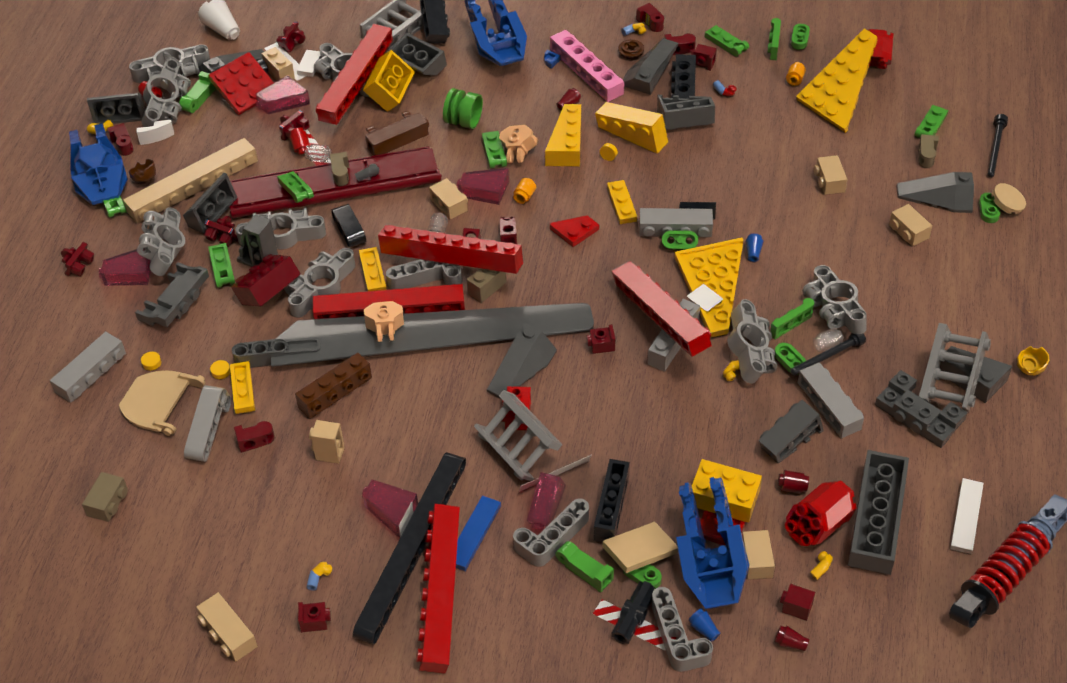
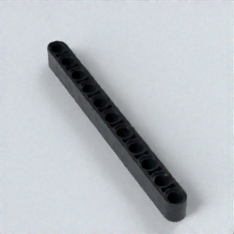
(407, 551)

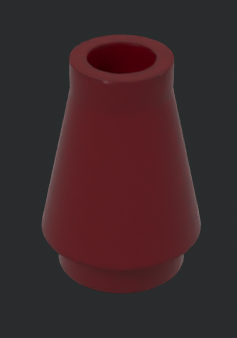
(571, 96)
(791, 639)

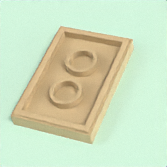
(640, 547)

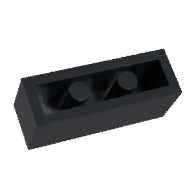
(434, 21)

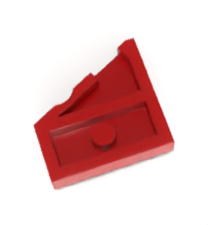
(575, 229)

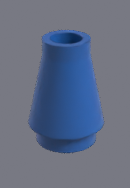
(754, 245)
(703, 624)

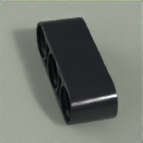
(348, 225)

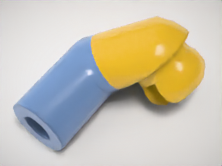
(632, 28)
(315, 573)

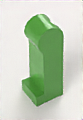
(197, 94)
(585, 566)

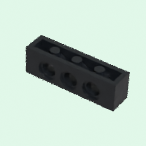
(683, 76)
(611, 500)

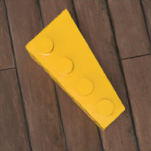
(634, 125)
(565, 140)

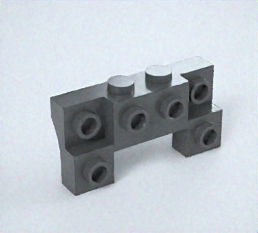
(177, 296)
(917, 413)

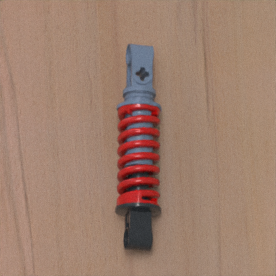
(1009, 564)

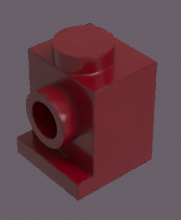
(705, 56)
(601, 340)
(313, 616)

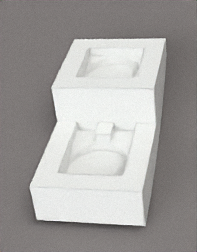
(158, 132)

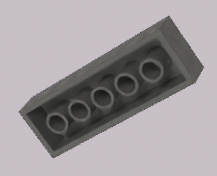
(878, 512)

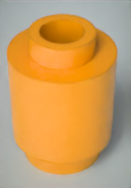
(795, 74)
(524, 190)

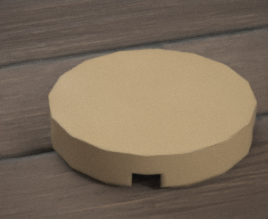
(1008, 198)

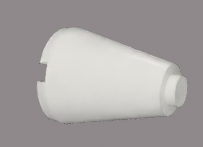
(219, 18)

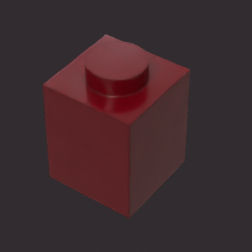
(797, 601)

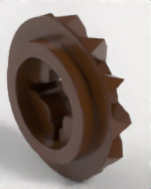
(631, 44)

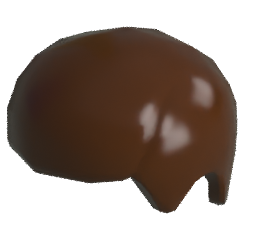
(143, 172)

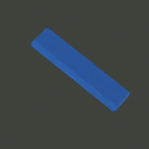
(475, 530)

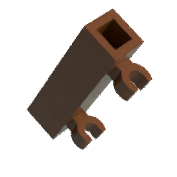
(397, 134)

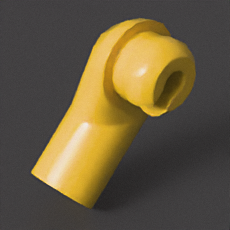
(91, 128)
(729, 371)
(822, 566)

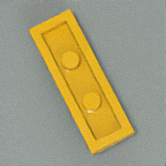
(622, 202)
(372, 269)
(242, 387)

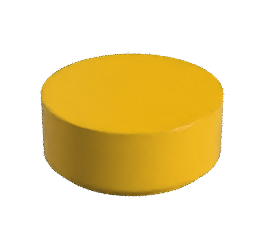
(608, 152)
(151, 361)
(220, 369)

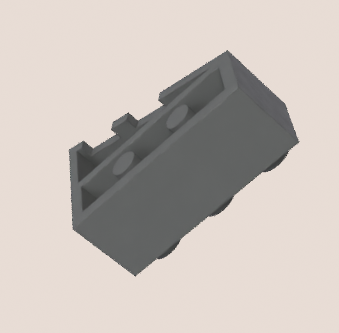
(686, 112)
(257, 241)
(991, 377)
(790, 431)

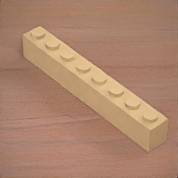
(190, 180)

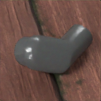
(371, 171)

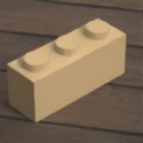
(226, 627)

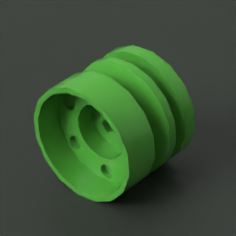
(462, 108)

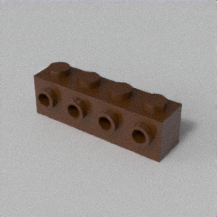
(333, 385)

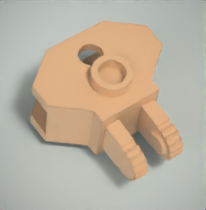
(517, 143)
(384, 320)

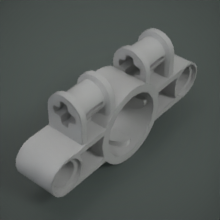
(188, 57)
(333, 61)
(171, 81)
(301, 225)
(157, 250)
(324, 266)
(842, 313)
(752, 359)

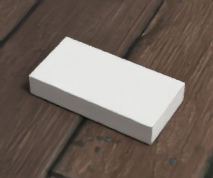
(307, 63)

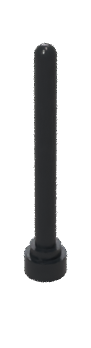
(1000, 123)
(853, 340)

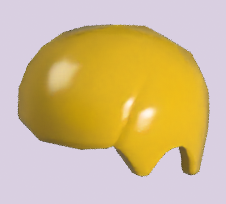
(1033, 360)

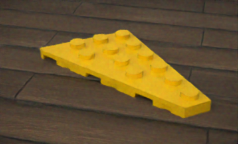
(837, 87)
(718, 269)

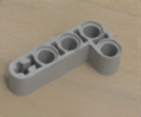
(422, 272)
(205, 422)
(574, 515)
(674, 628)

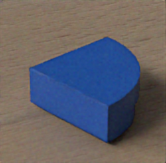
(551, 58)

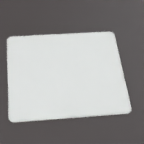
(705, 297)
(406, 518)

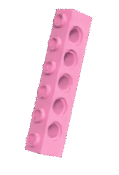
(587, 65)

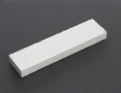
(966, 516)

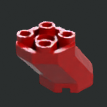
(883, 51)
(820, 513)

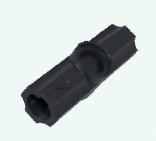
(633, 612)

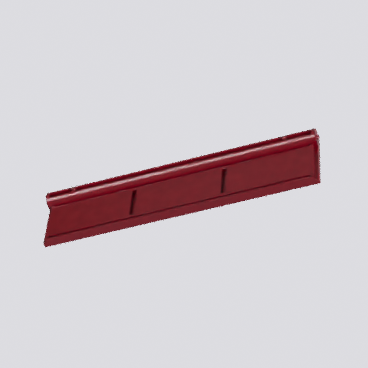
(396, 171)

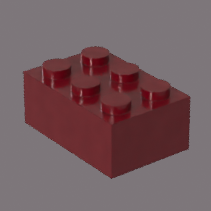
(265, 280)

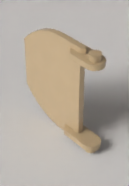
(154, 397)

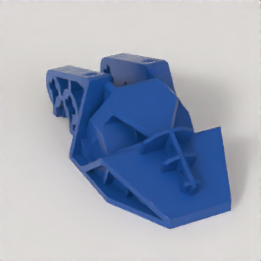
(508, 44)
(96, 168)
(714, 573)

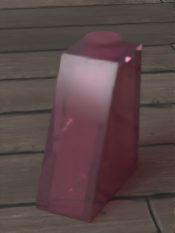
(282, 96)
(485, 185)
(126, 269)
(545, 500)
(388, 503)

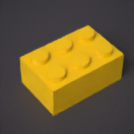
(389, 80)
(740, 487)

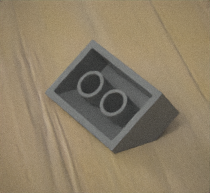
(420, 55)
(117, 108)
(211, 204)

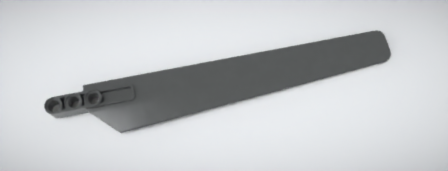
(344, 337)

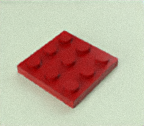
(240, 82)

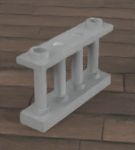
(409, 25)
(938, 354)
(535, 428)

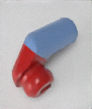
(730, 91)

